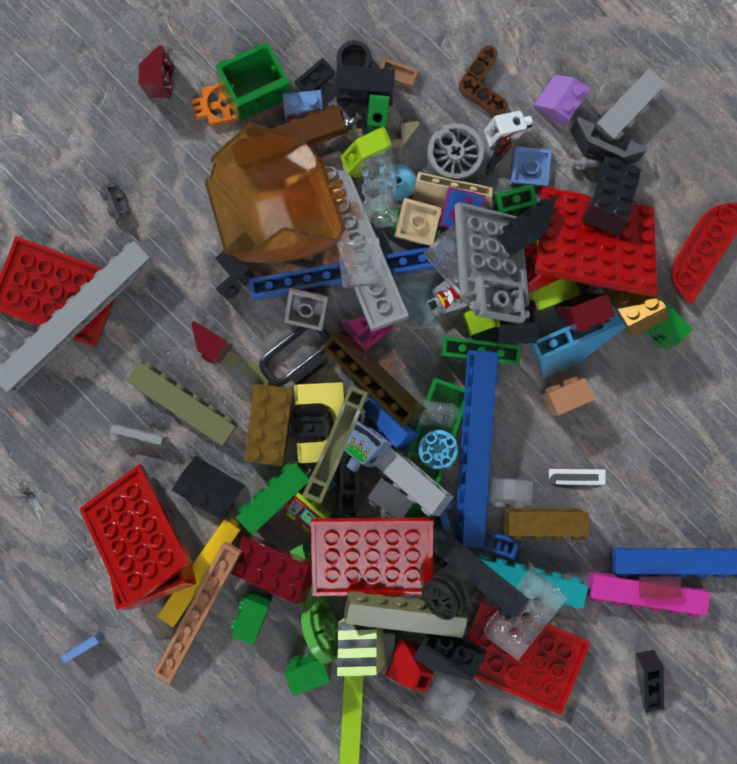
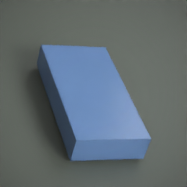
(82, 647)

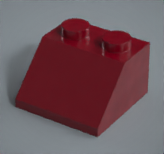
(210, 344)

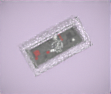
(438, 414)

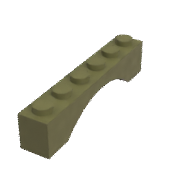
(334, 447)

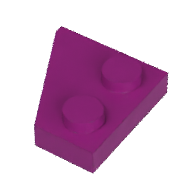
(361, 333)

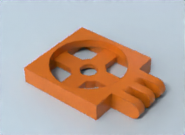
(206, 107)

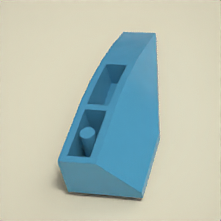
(570, 346)

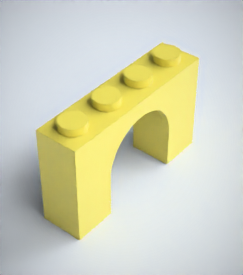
(325, 394)

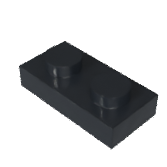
(315, 76)

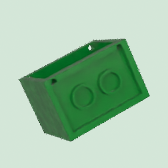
(252, 81)

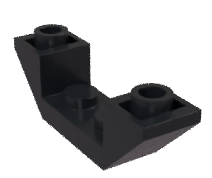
(598, 149)

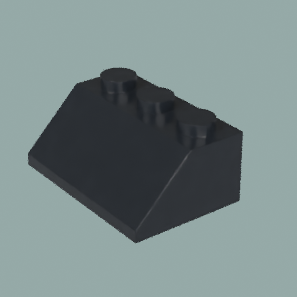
(208, 487)

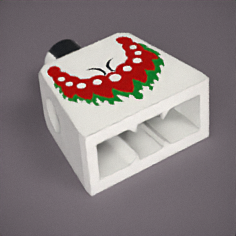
(507, 125)

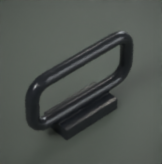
(302, 371)

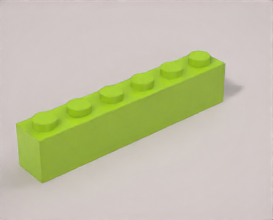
(545, 297)

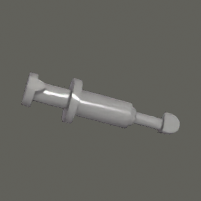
(349, 124)
(583, 163)

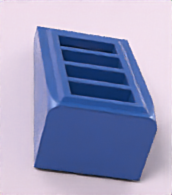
(516, 545)

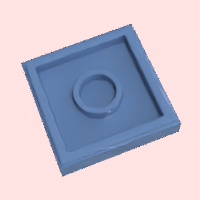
(531, 167)

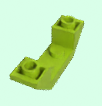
(364, 147)

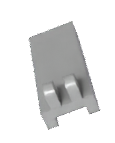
(118, 430)

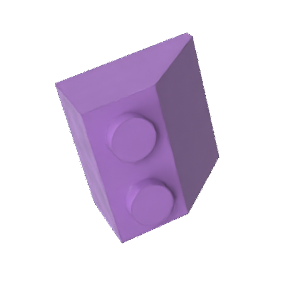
(561, 98)

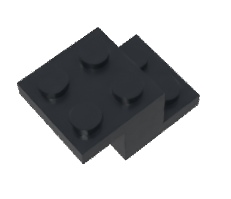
(238, 272)

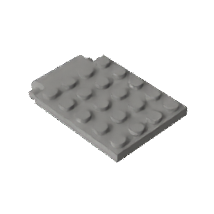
(486, 269)

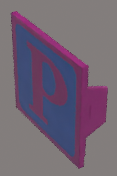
(452, 198)

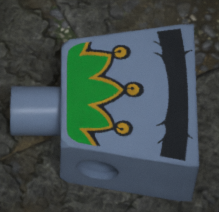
(365, 446)

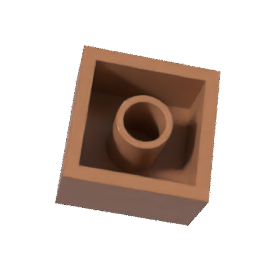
(568, 396)

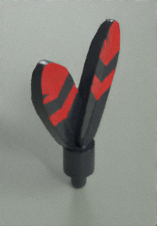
(498, 154)

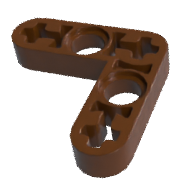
(475, 81)

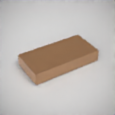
(404, 74)

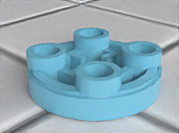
(438, 449)

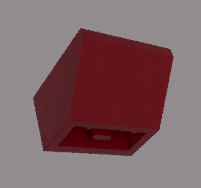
(156, 74)

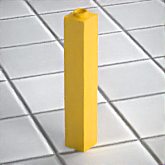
(182, 599)

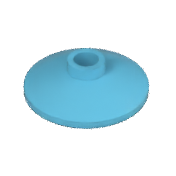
(406, 187)

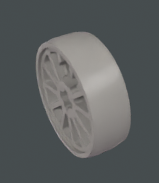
(448, 132)

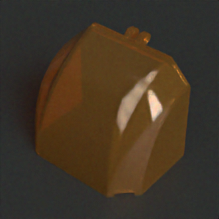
(273, 197)

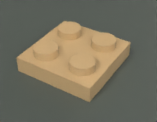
(417, 222)

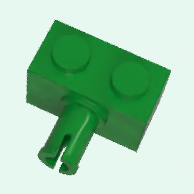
(514, 199)

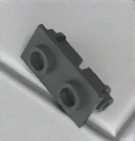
(111, 194)

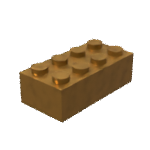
(637, 310)
(269, 425)
(546, 522)

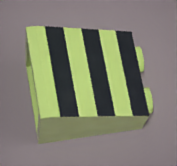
(359, 650)

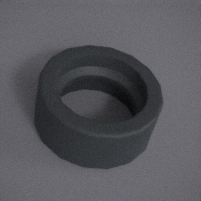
(354, 45)

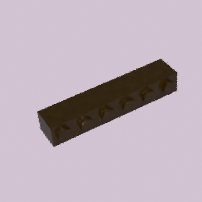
(373, 378)

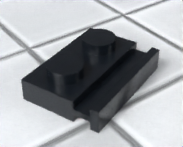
(310, 422)

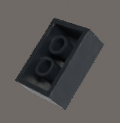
(357, 84)

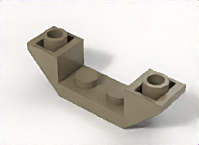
(407, 130)

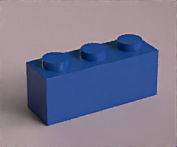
(399, 436)

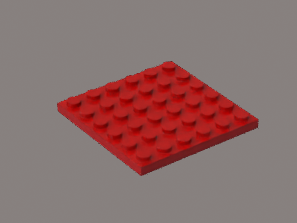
(594, 256)

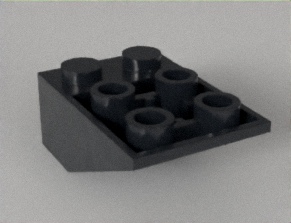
(527, 226)

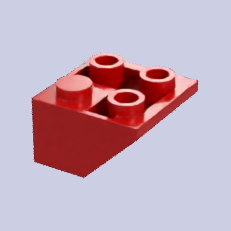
(407, 670)

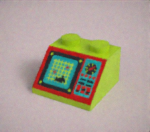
(304, 510)

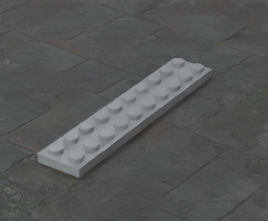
(379, 303)

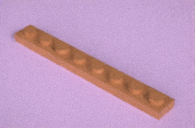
(197, 612)

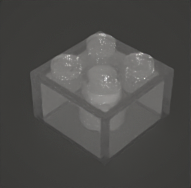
(360, 263)
(510, 491)
(448, 697)

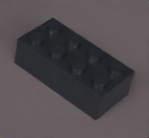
(611, 195)

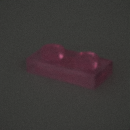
(660, 587)

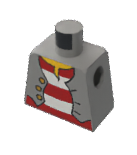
(445, 299)

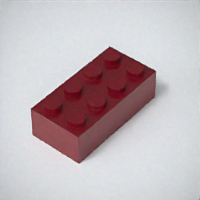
(274, 569)

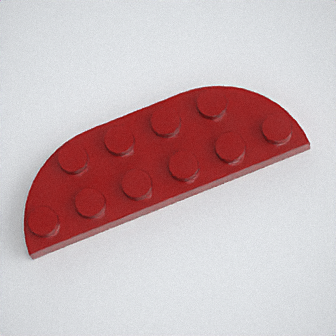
(703, 250)

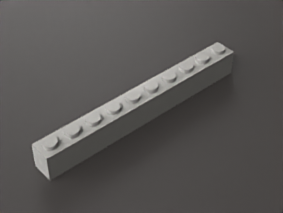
(73, 316)

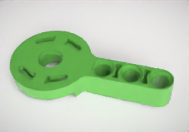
(317, 621)

